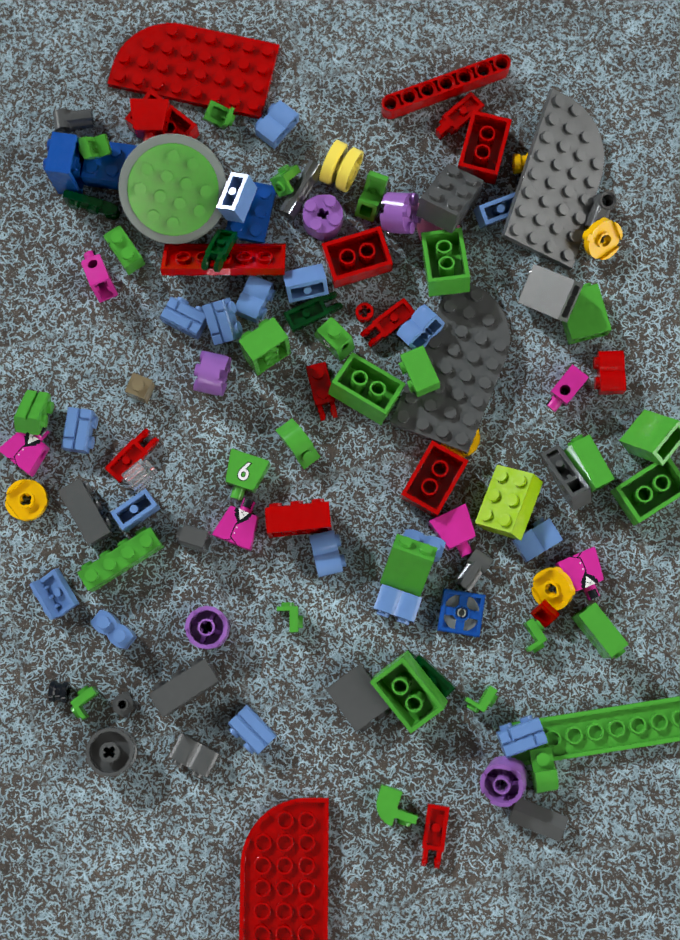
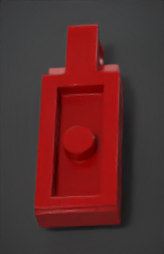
(458, 115)

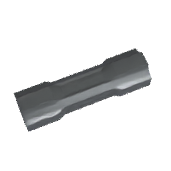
(295, 200)

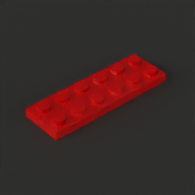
(242, 260)

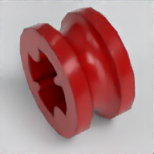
(359, 309)

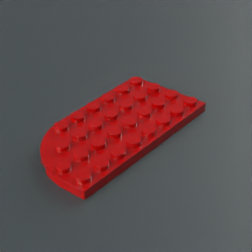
(197, 67)
(286, 873)

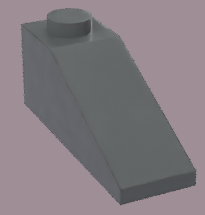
(567, 478)

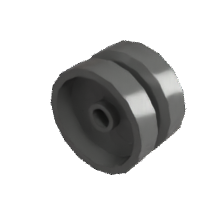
(99, 754)

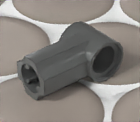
(67, 121)
(598, 209)
(476, 566)

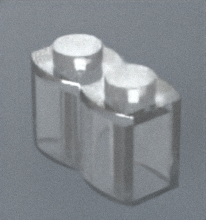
(140, 475)

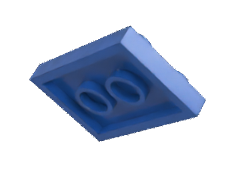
(258, 217)

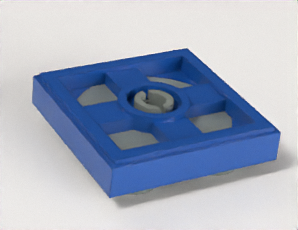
(461, 613)

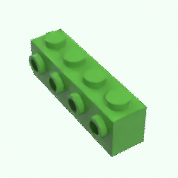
(124, 557)

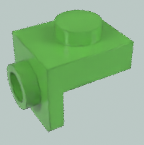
(219, 115)
(94, 147)
(281, 180)
(296, 620)
(536, 631)
(84, 696)
(487, 699)

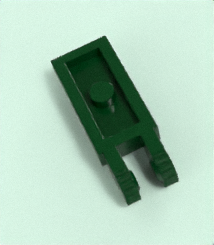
(91, 204)
(219, 249)
(311, 311)

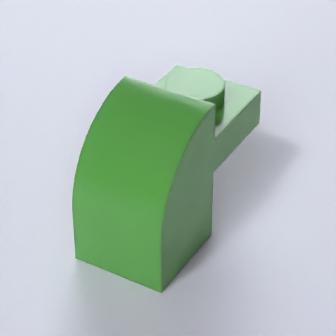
(371, 197)
(298, 443)
(543, 770)
(387, 807)

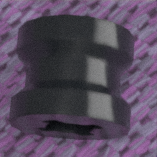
(59, 691)

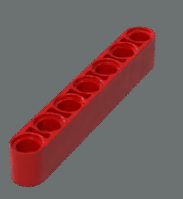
(450, 79)

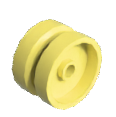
(341, 166)

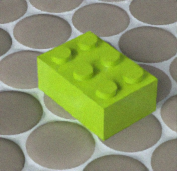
(509, 502)

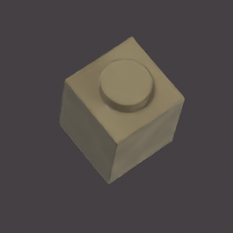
(140, 388)

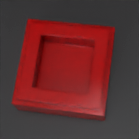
(545, 613)

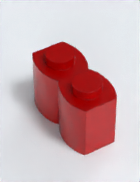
(610, 372)

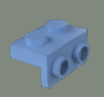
(54, 594)

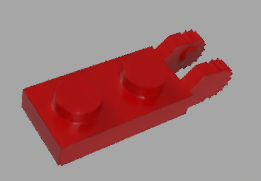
(389, 321)
(320, 386)
(130, 455)
(434, 832)

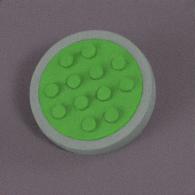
(172, 188)

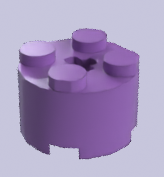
(324, 206)
(400, 213)
(212, 373)
(195, 630)
(493, 783)

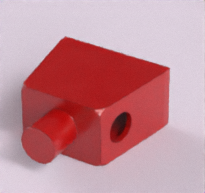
(150, 116)

